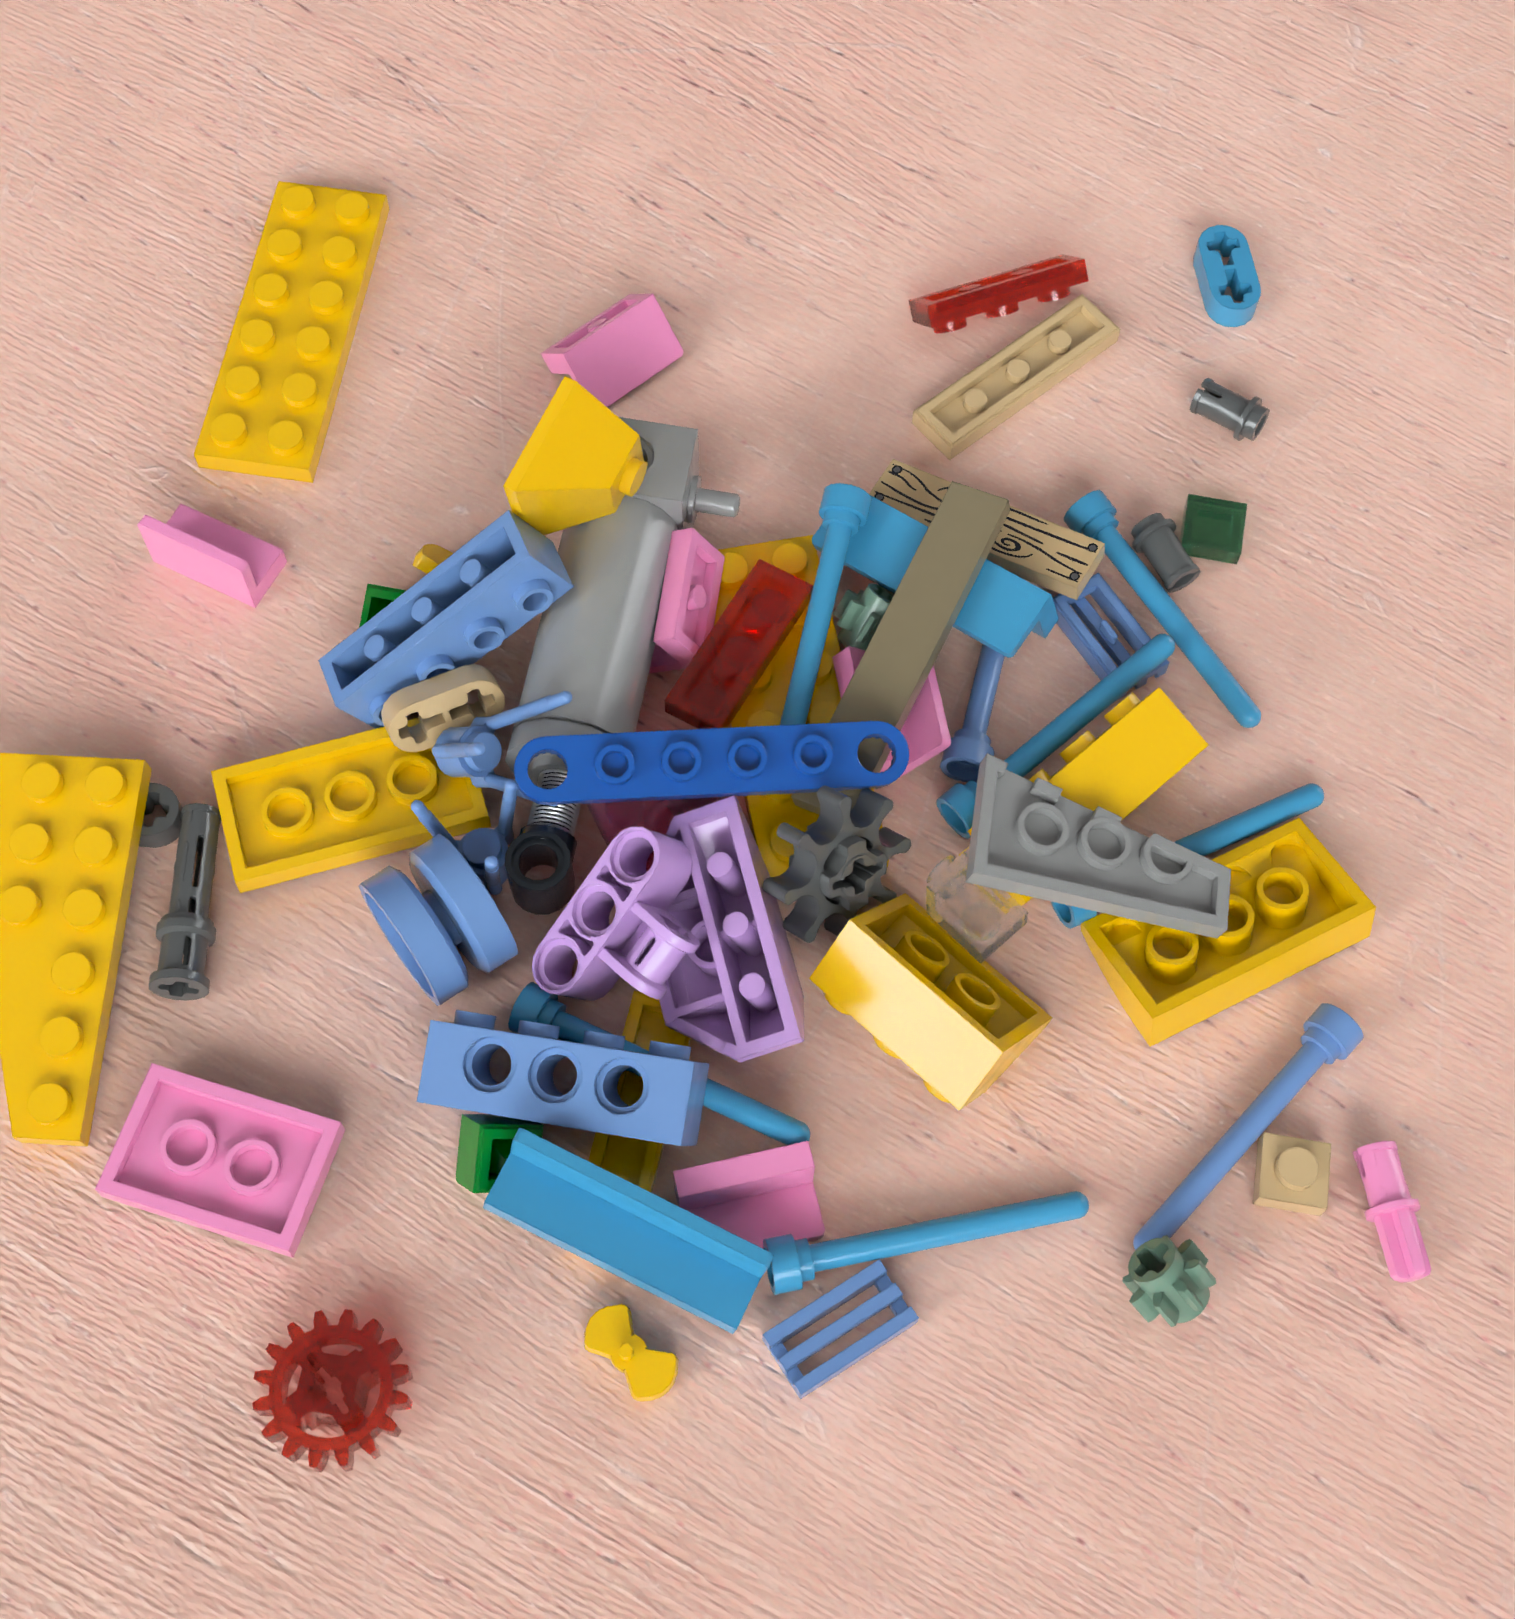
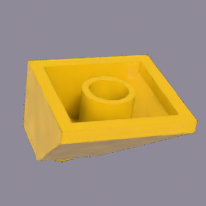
(575, 463)

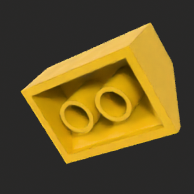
(928, 1000)

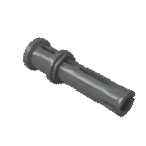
(187, 926)

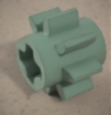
(861, 614)
(1169, 1280)

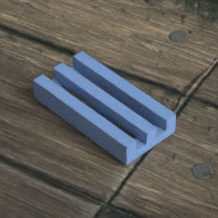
(1086, 642)
(888, 1295)

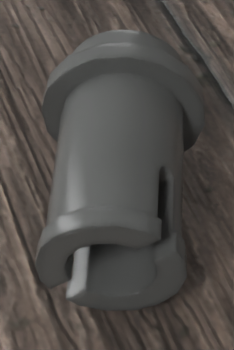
(1230, 410)
(1164, 551)

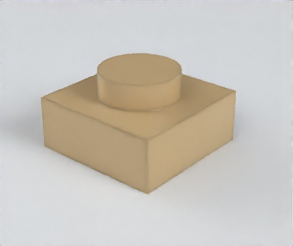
(1292, 1174)

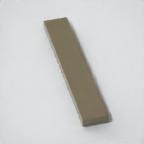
(918, 621)

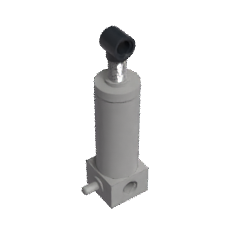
(602, 642)

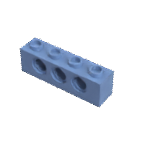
(459, 1078)

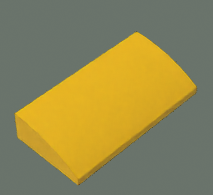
(1284, 915)

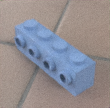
(448, 617)

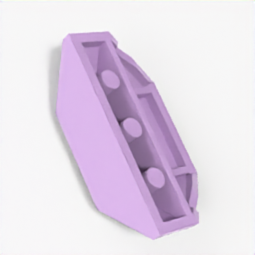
(742, 980)

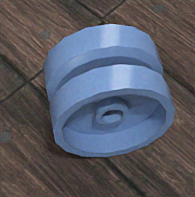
(448, 914)

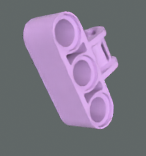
(643, 938)

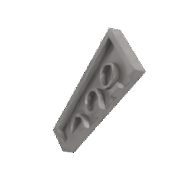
(1064, 853)

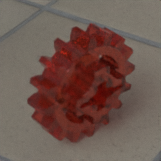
(308, 1404)

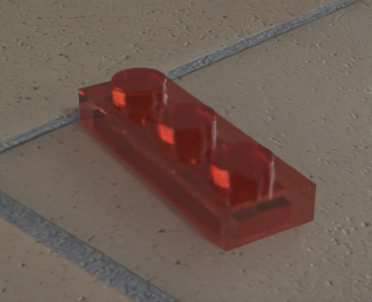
(998, 293)
(739, 648)

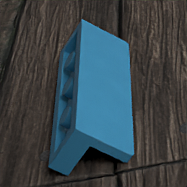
(999, 606)
(627, 1230)

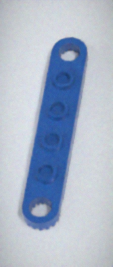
(711, 762)

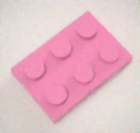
(221, 1160)

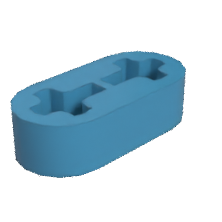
(1237, 274)

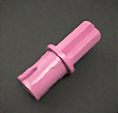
(1392, 1211)

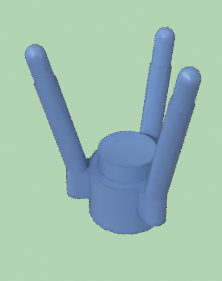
(477, 751)
(481, 847)

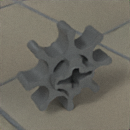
(836, 862)

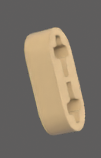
(440, 705)

